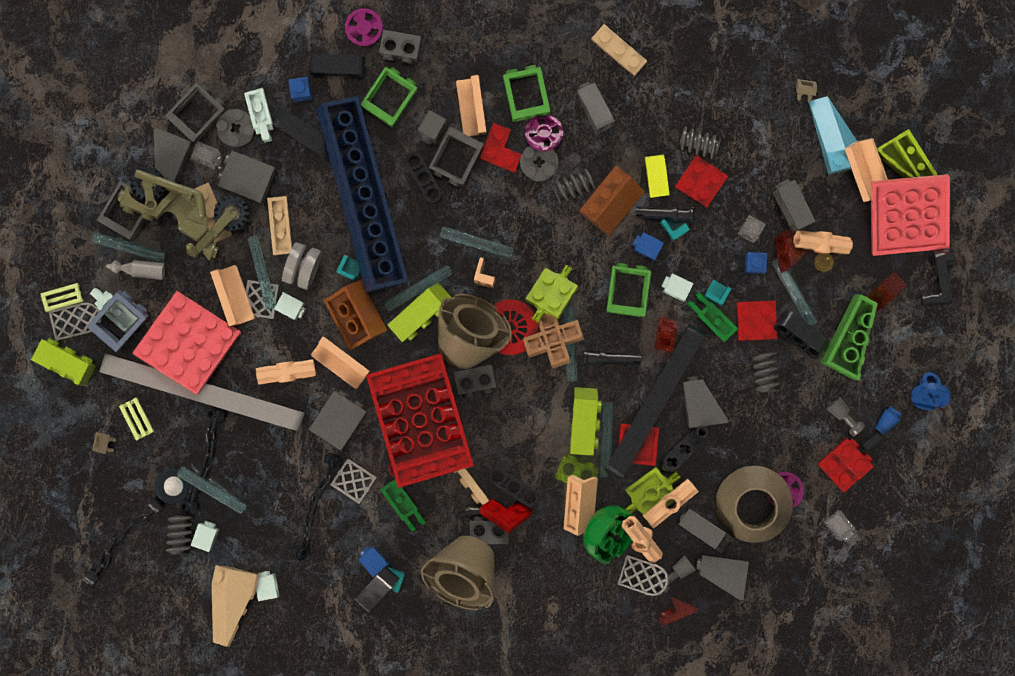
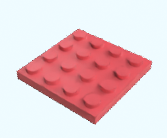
(910, 214)
(186, 343)

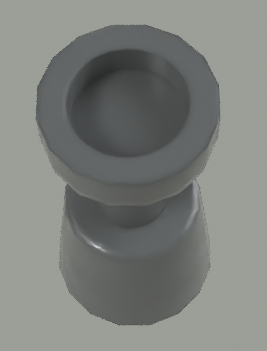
(840, 411)
(681, 569)

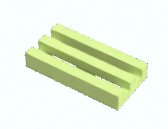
(77, 293)
(129, 404)

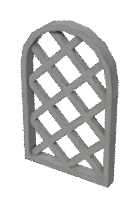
(57, 338)
(624, 569)

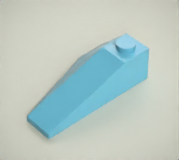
(832, 135)

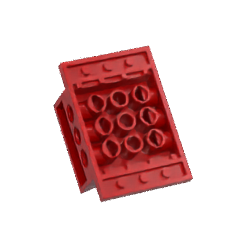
(419, 420)

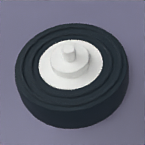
(170, 486)

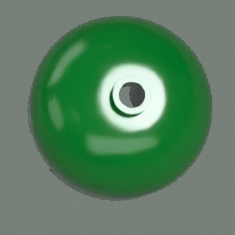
(599, 530)

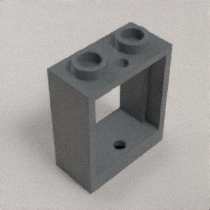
(184, 101)
(465, 139)
(793, 205)
(109, 207)

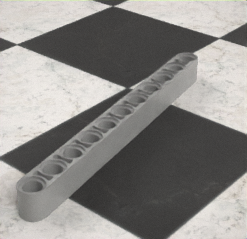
(209, 394)

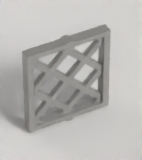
(258, 314)
(366, 489)

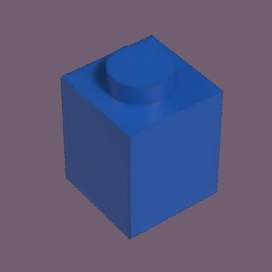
(300, 89)
(647, 246)
(755, 263)
(373, 560)

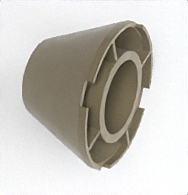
(470, 330)
(749, 479)
(463, 573)

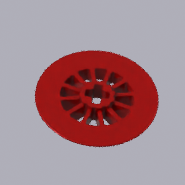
(527, 313)

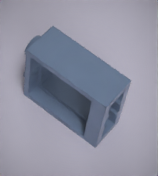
(104, 334)

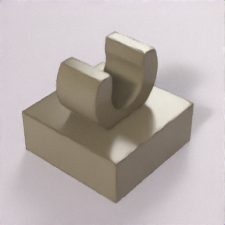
(806, 87)
(101, 443)

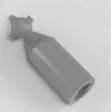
(140, 269)

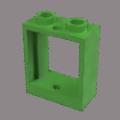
(377, 112)
(530, 112)
(625, 310)

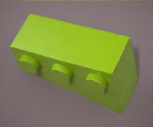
(906, 156)
(419, 313)
(64, 361)
(585, 421)

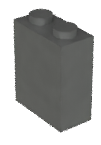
(246, 177)
(338, 419)

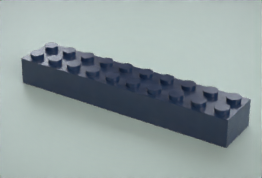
(362, 194)

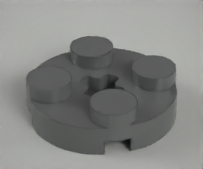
(225, 124)
(532, 171)

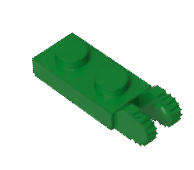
(714, 318)
(402, 503)

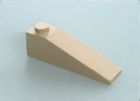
(230, 595)

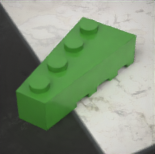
(850, 340)

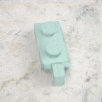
(259, 113)
(117, 313)

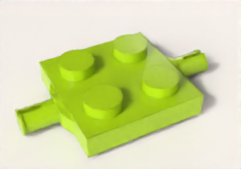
(551, 293)
(650, 490)

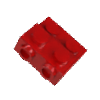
(846, 464)

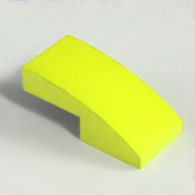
(657, 176)

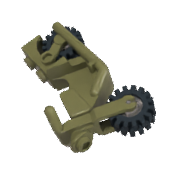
(187, 206)

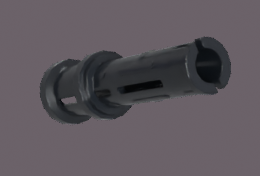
(675, 214)
(601, 357)

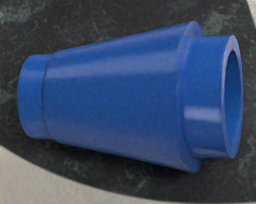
(888, 420)

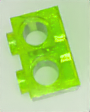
(578, 468)

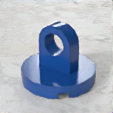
(930, 395)

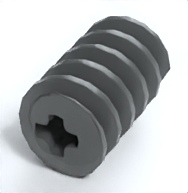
(699, 143)
(573, 185)
(766, 372)
(179, 535)

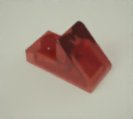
(786, 253)
(887, 290)
(665, 334)
(681, 610)

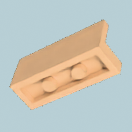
(471, 106)
(865, 165)
(481, 279)
(232, 295)
(340, 362)
(579, 503)

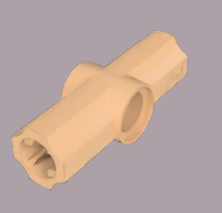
(822, 242)
(285, 372)
(680, 494)
(642, 539)

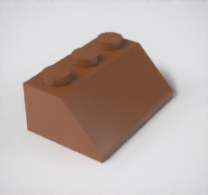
(612, 200)
(355, 315)

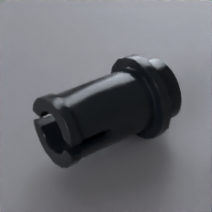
(472, 511)

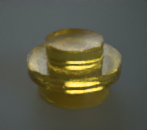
(824, 262)

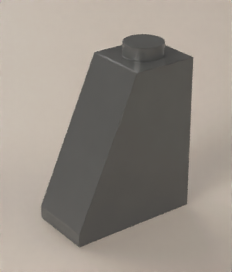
(595, 107)
(170, 154)
(700, 404)
(706, 531)
(725, 573)

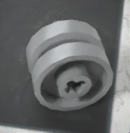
(301, 264)

